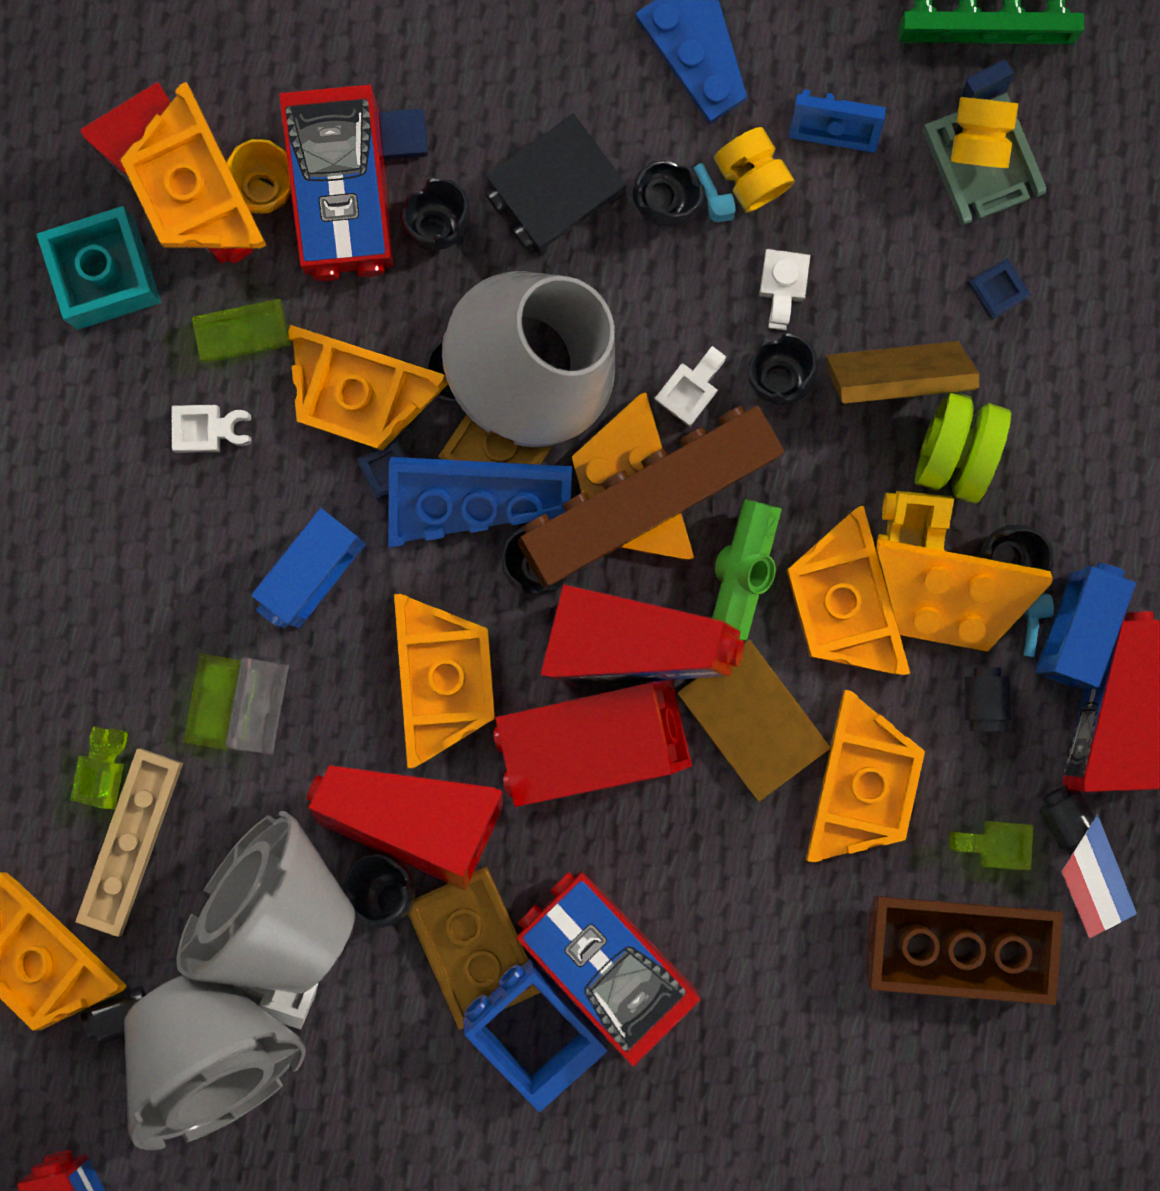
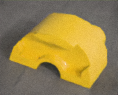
(917, 518)

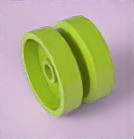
(962, 447)

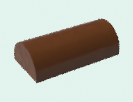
(964, 950)

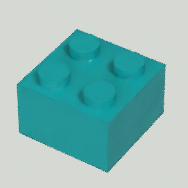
(98, 268)

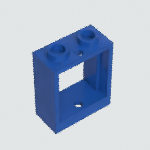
(307, 571)
(1086, 626)
(564, 1066)

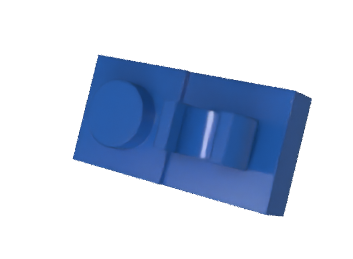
(836, 122)

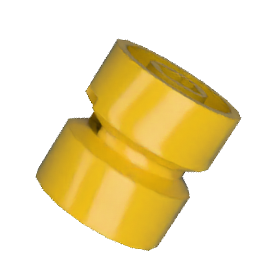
(984, 132)
(756, 185)

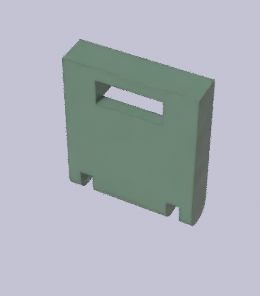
(983, 186)

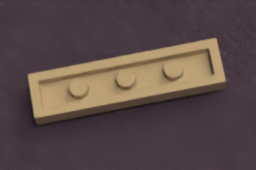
(129, 842)

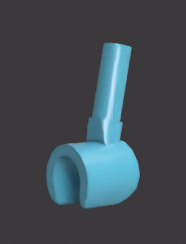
(720, 207)
(1041, 608)

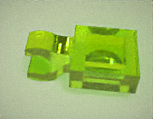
(98, 775)
(1001, 844)

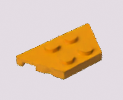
(188, 182)
(357, 390)
(622, 447)
(956, 595)
(846, 600)
(442, 678)
(865, 784)
(43, 965)

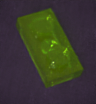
(241, 331)
(212, 701)

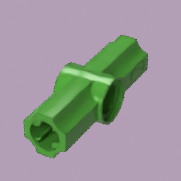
(746, 565)

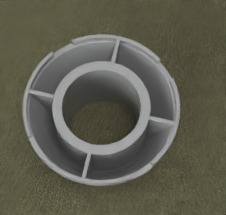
(503, 380)
(269, 915)
(198, 1060)

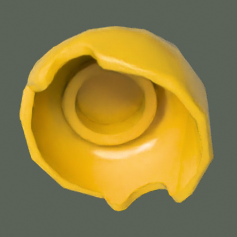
(261, 160)

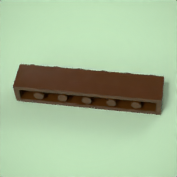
(650, 496)

